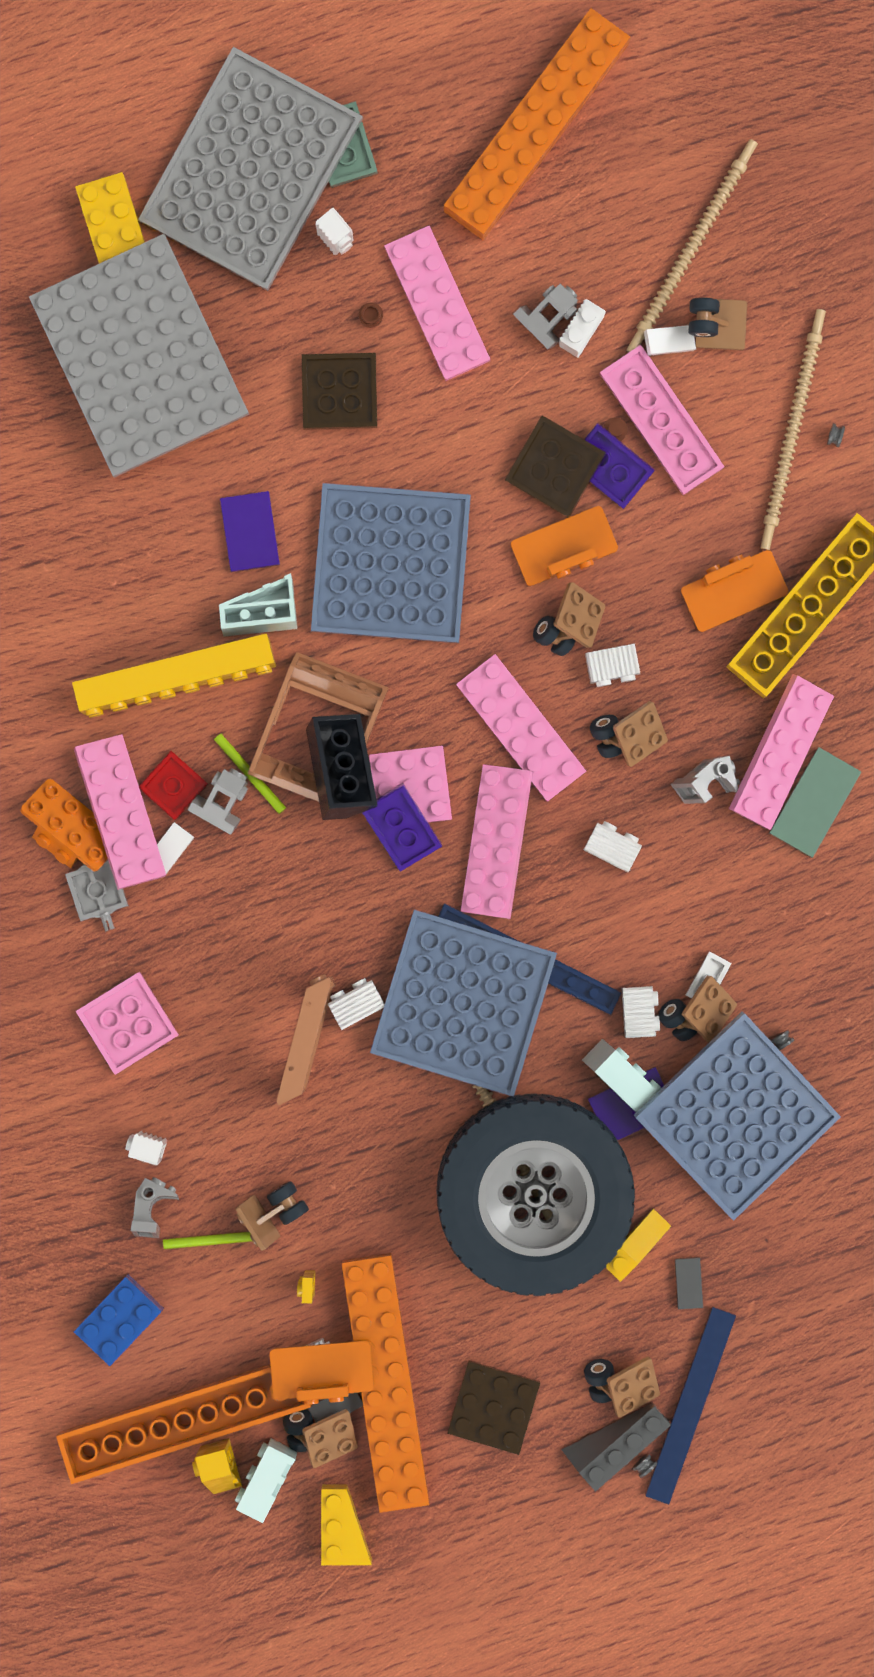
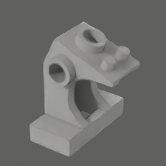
(563, 300)
(232, 785)
(694, 785)
(142, 1222)

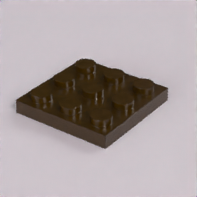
(339, 391)
(555, 466)
(493, 1407)

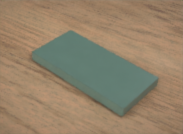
(815, 802)

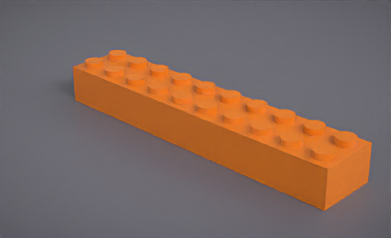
(537, 124)
(390, 1405)
(172, 1424)

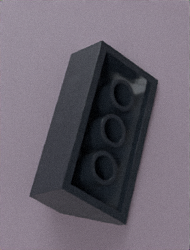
(341, 766)

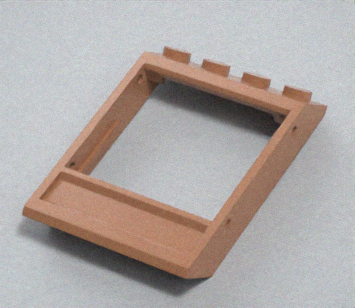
(326, 683)
(305, 1038)

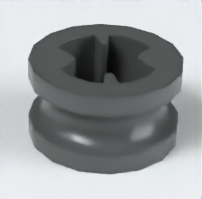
(835, 435)
(782, 1040)
(644, 1465)

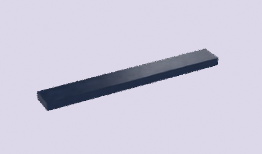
(562, 975)
(690, 1405)

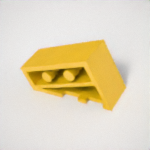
(217, 1466)
(340, 1529)

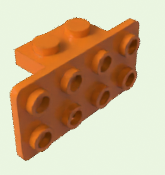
(564, 546)
(734, 590)
(65, 826)
(321, 1371)

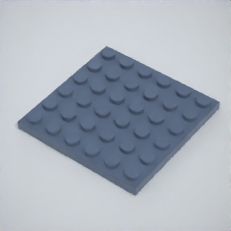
(390, 563)
(463, 1003)
(737, 1115)

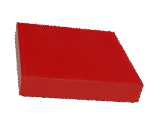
(173, 785)

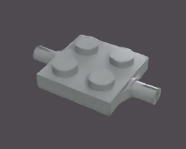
(96, 893)

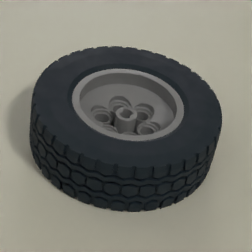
(532, 1252)

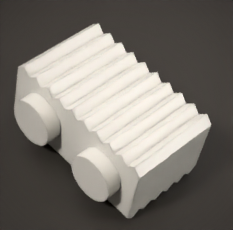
(334, 232)
(581, 328)
(612, 664)
(612, 846)
(355, 1004)
(639, 1012)
(146, 1147)

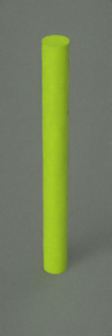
(244, 767)
(206, 1240)

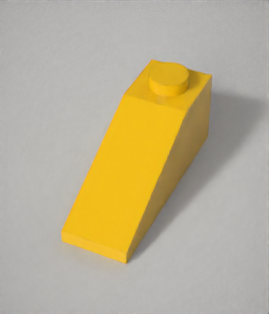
(638, 1244)

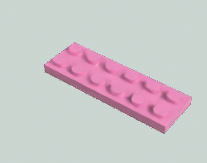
(437, 303)
(661, 420)
(521, 727)
(781, 752)
(119, 811)
(496, 841)

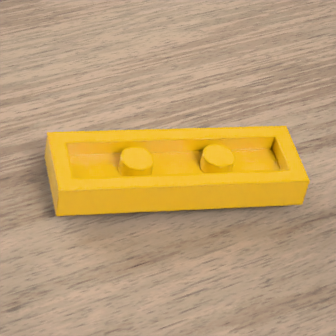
(306, 1286)

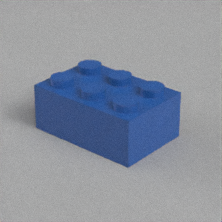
(119, 1320)

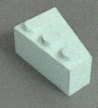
(260, 611)
(620, 1075)
(265, 1480)

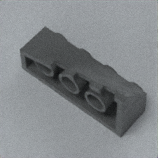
(614, 1446)

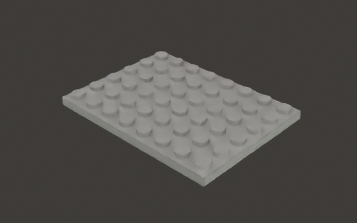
(250, 168)
(139, 355)

